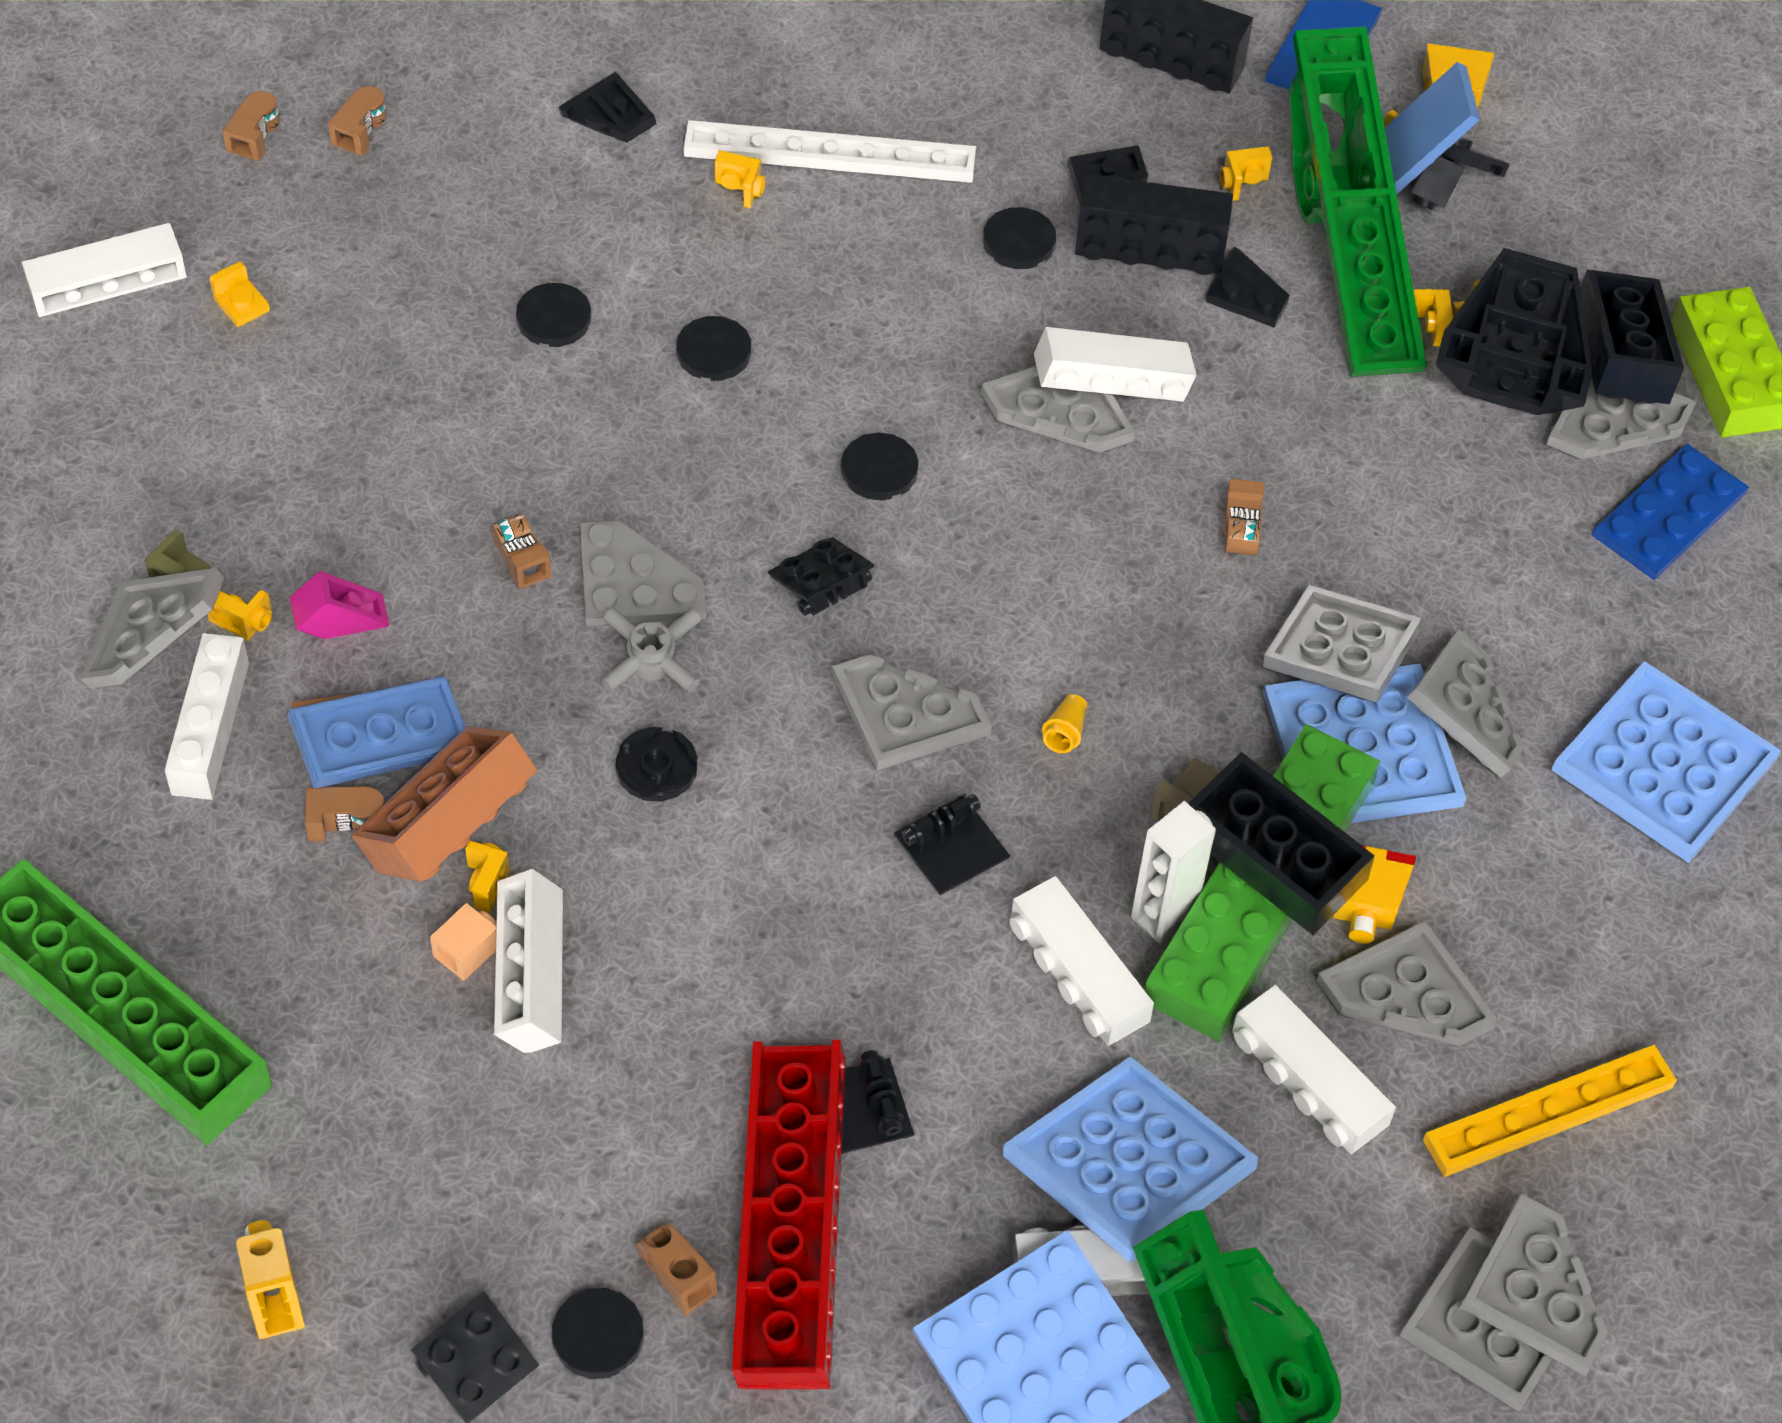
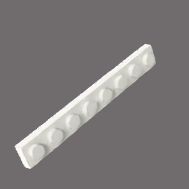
(832, 151)

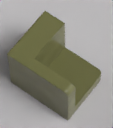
(173, 557)

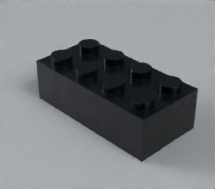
(1180, 38)
(1153, 224)
(1630, 337)
(1281, 844)

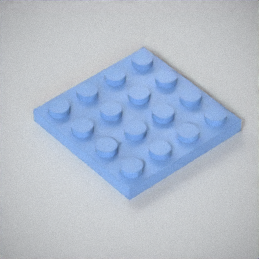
(1413, 753)
(1666, 761)
(1129, 1156)
(1042, 1345)

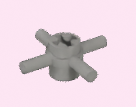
(651, 650)

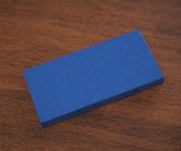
(1320, 15)

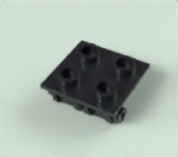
(823, 572)
(952, 844)
(873, 1105)
(474, 1357)

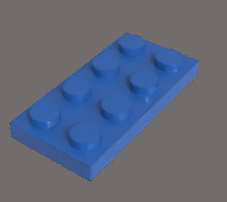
(1670, 511)

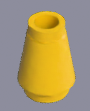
(1065, 725)

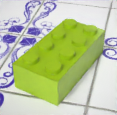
(1732, 359)

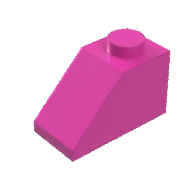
(337, 607)

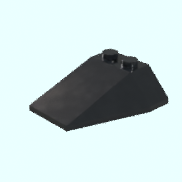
(1521, 337)

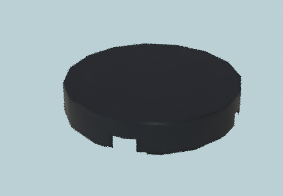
(1019, 237)
(553, 314)
(713, 348)
(879, 466)
(652, 775)
(597, 1333)

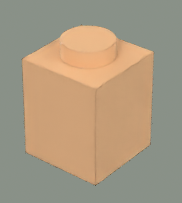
(465, 941)

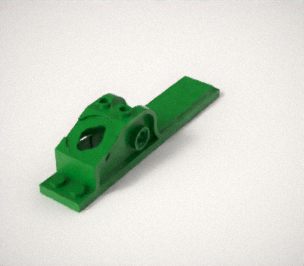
(1354, 199)
(1268, 1353)

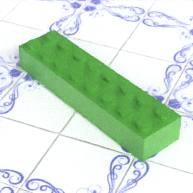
(1231, 924)
(125, 1007)

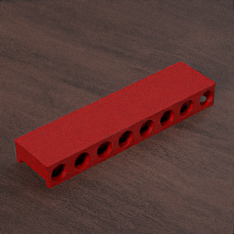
(790, 1218)

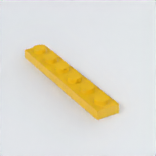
(1549, 1110)

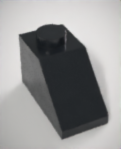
(1436, 183)

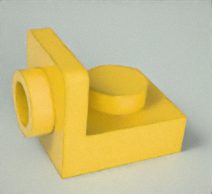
(1245, 166)
(740, 172)
(237, 294)
(1436, 310)
(242, 618)
(490, 866)

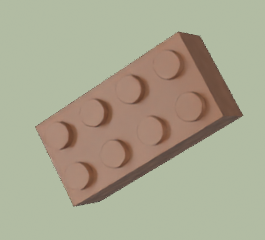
(445, 803)

